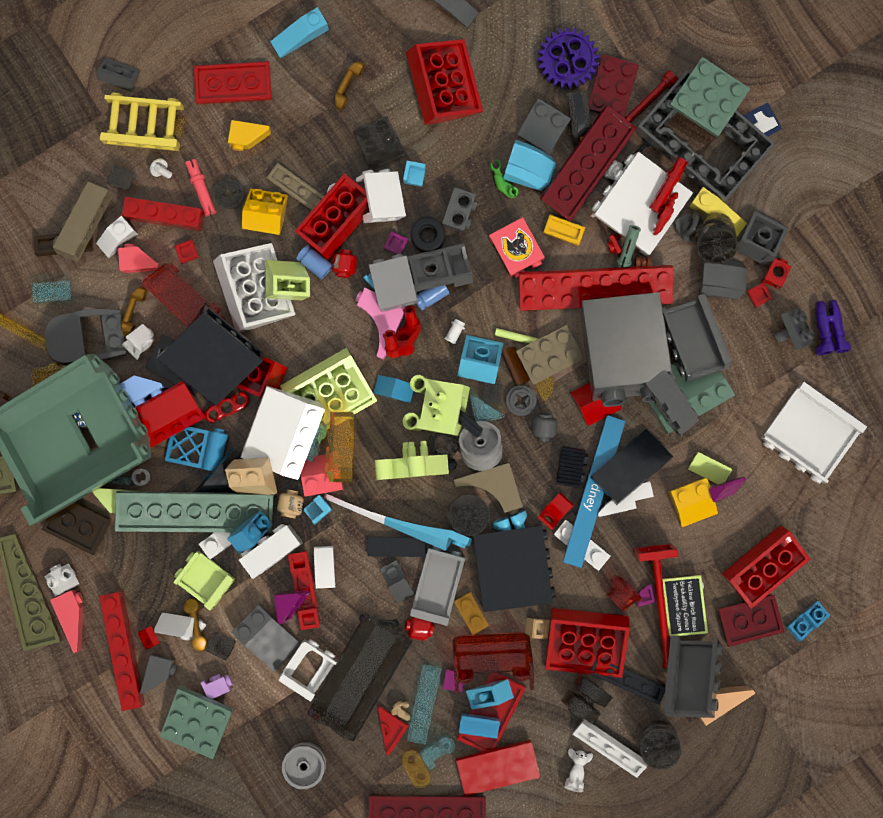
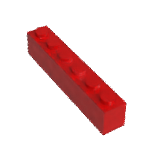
(122, 650)

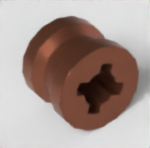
(647, 261)

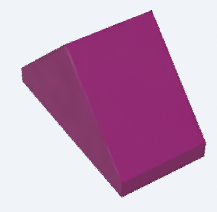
(288, 603)

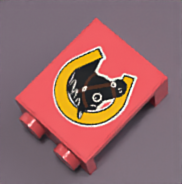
(517, 247)

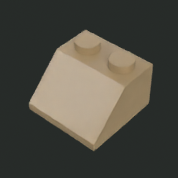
(251, 476)

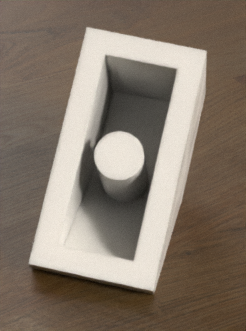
(116, 236)

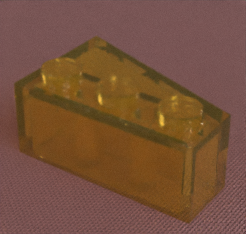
(341, 447)

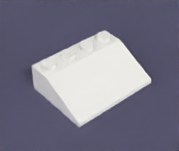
(244, 288)
(283, 431)

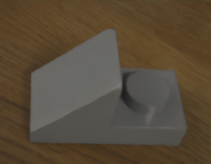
(396, 581)

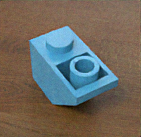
(250, 532)

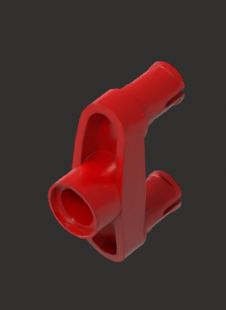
(403, 341)

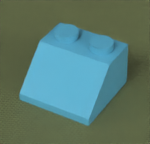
(480, 359)

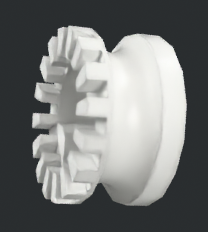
(143, 482)

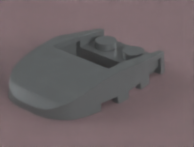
(65, 335)

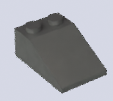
(266, 637)

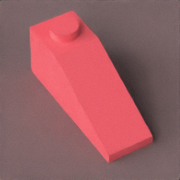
(70, 615)

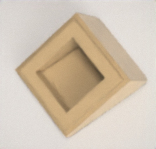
(537, 628)

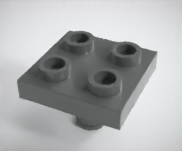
(796, 329)

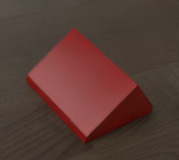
(591, 410)

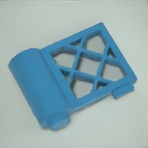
(211, 451)

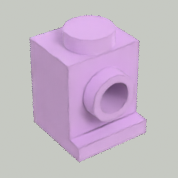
(217, 685)

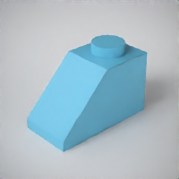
(490, 694)

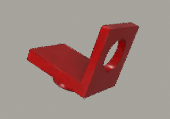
(613, 245)
(555, 510)

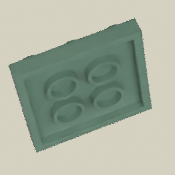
(709, 97)
(196, 722)

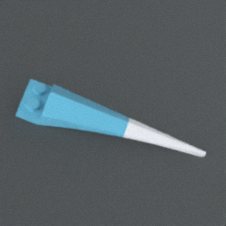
(437, 537)

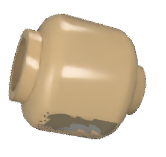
(290, 504)

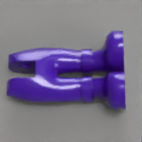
(823, 323)

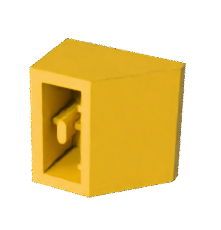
(264, 211)

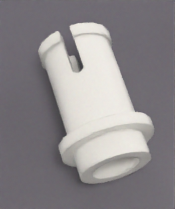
(455, 331)

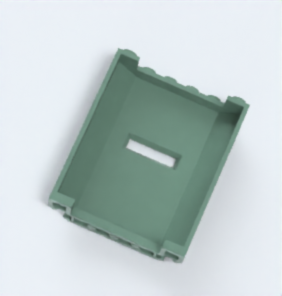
(48, 447)

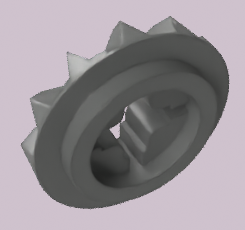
(530, 401)

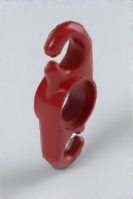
(665, 213)
(235, 407)

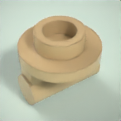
(400, 709)

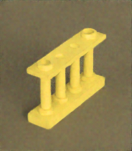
(149, 140)

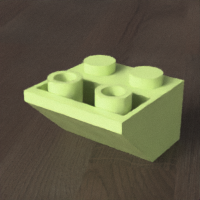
(286, 280)

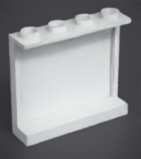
(630, 198)
(812, 433)

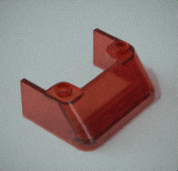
(176, 294)
(492, 655)

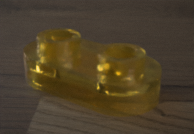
(416, 768)

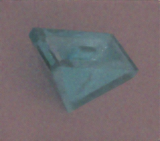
(483, 411)

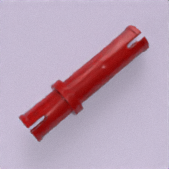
(668, 185)

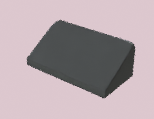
(117, 74)

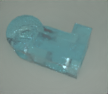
(435, 750)

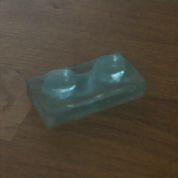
(51, 291)
(315, 448)

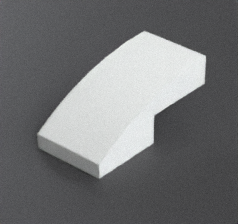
(324, 567)

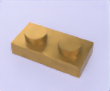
(471, 613)

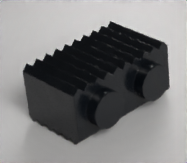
(571, 467)

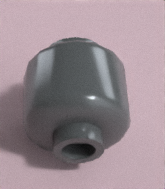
(544, 426)

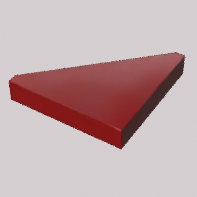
(392, 728)

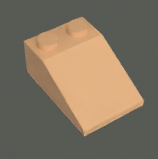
(728, 699)

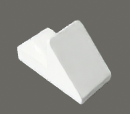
(215, 543)

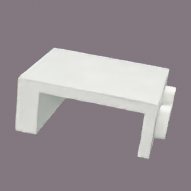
(383, 196)

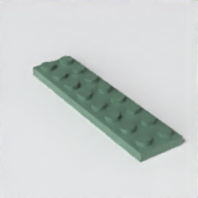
(187, 511)

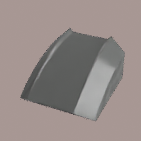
(762, 238)
(723, 279)

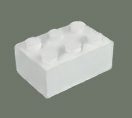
(270, 550)

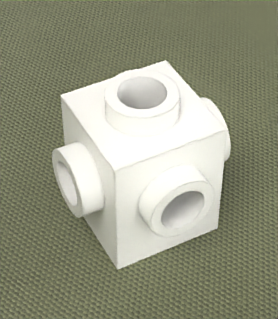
(61, 579)

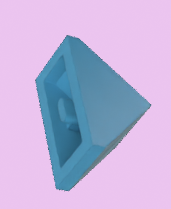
(393, 389)

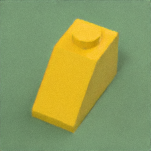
(246, 135)

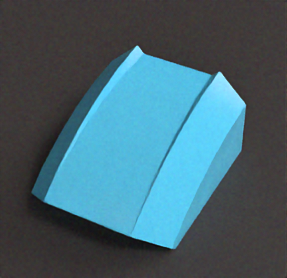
(529, 166)

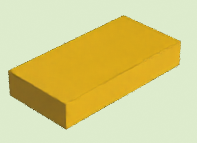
(564, 230)

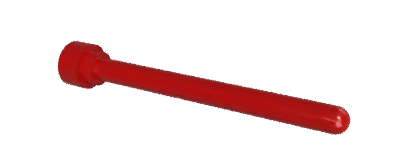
(668, 80)

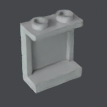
(393, 283)

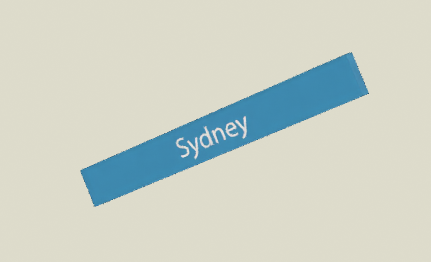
(592, 494)

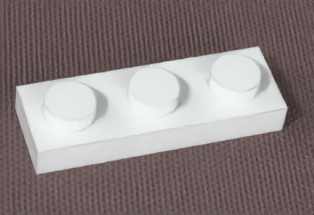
(594, 556)

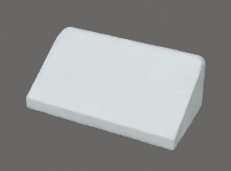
(175, 625)

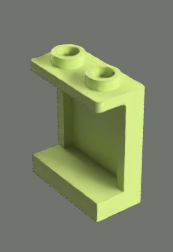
(204, 579)

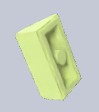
(709, 468)

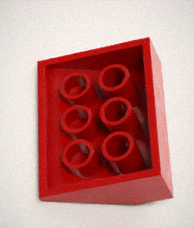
(444, 81)
(583, 636)

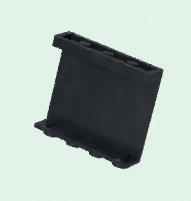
(211, 356)
(513, 568)

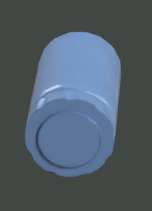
(314, 262)
(431, 296)

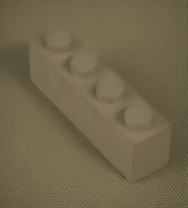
(82, 221)

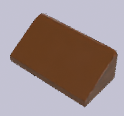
(515, 366)

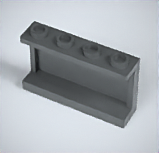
(696, 339)
(693, 678)

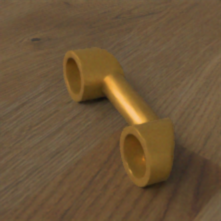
(355, 69)
(138, 295)
(199, 643)

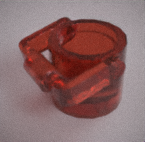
(623, 593)

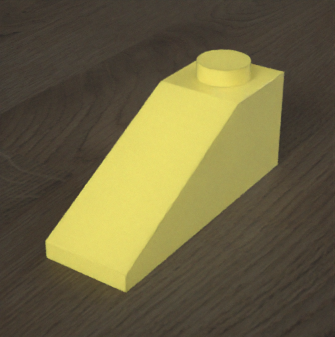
(708, 203)

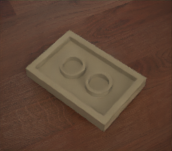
(549, 354)

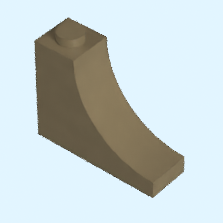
(499, 483)

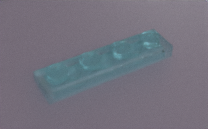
(424, 704)

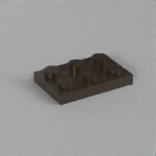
(78, 527)

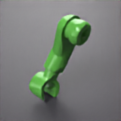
(502, 185)

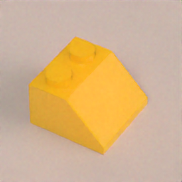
(693, 502)

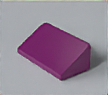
(726, 489)

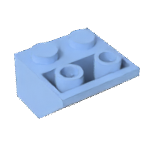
(142, 389)

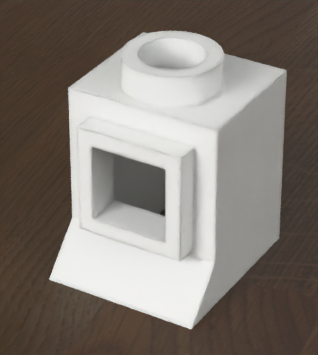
(139, 340)

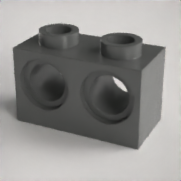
(455, 209)

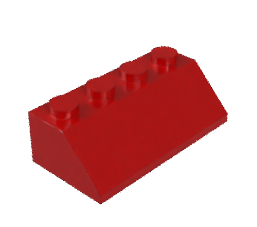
(334, 217)
(170, 413)
(766, 566)

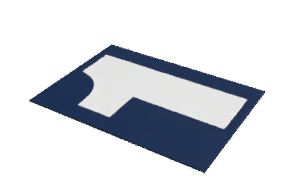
(764, 119)

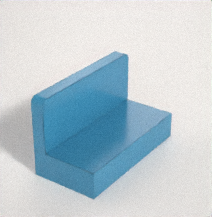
(479, 725)

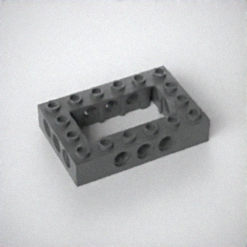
(738, 129)

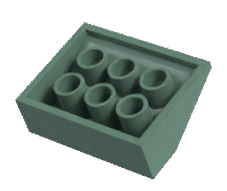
(702, 394)

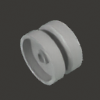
(481, 451)
(297, 774)

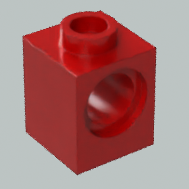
(772, 280)

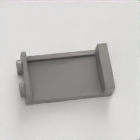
(437, 585)

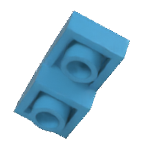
(807, 621)

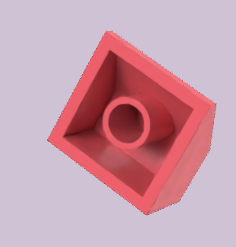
(314, 477)

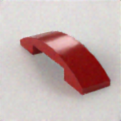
(303, 580)

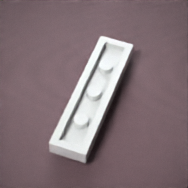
(610, 748)

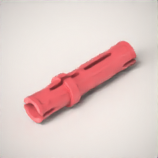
(197, 180)

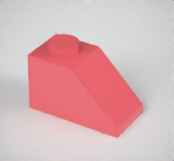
(133, 260)

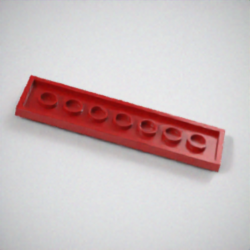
(570, 287)

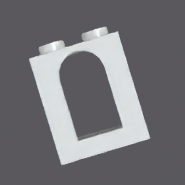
(307, 691)

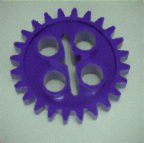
(584, 54)

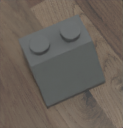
(544, 126)

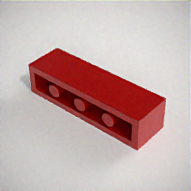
(163, 214)

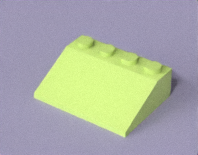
(335, 384)

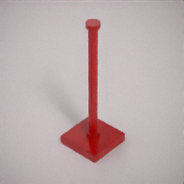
(656, 553)

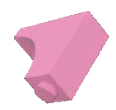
(384, 320)

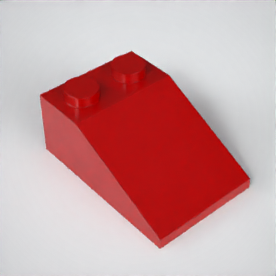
(266, 374)

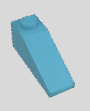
(300, 32)

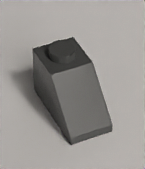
(158, 671)

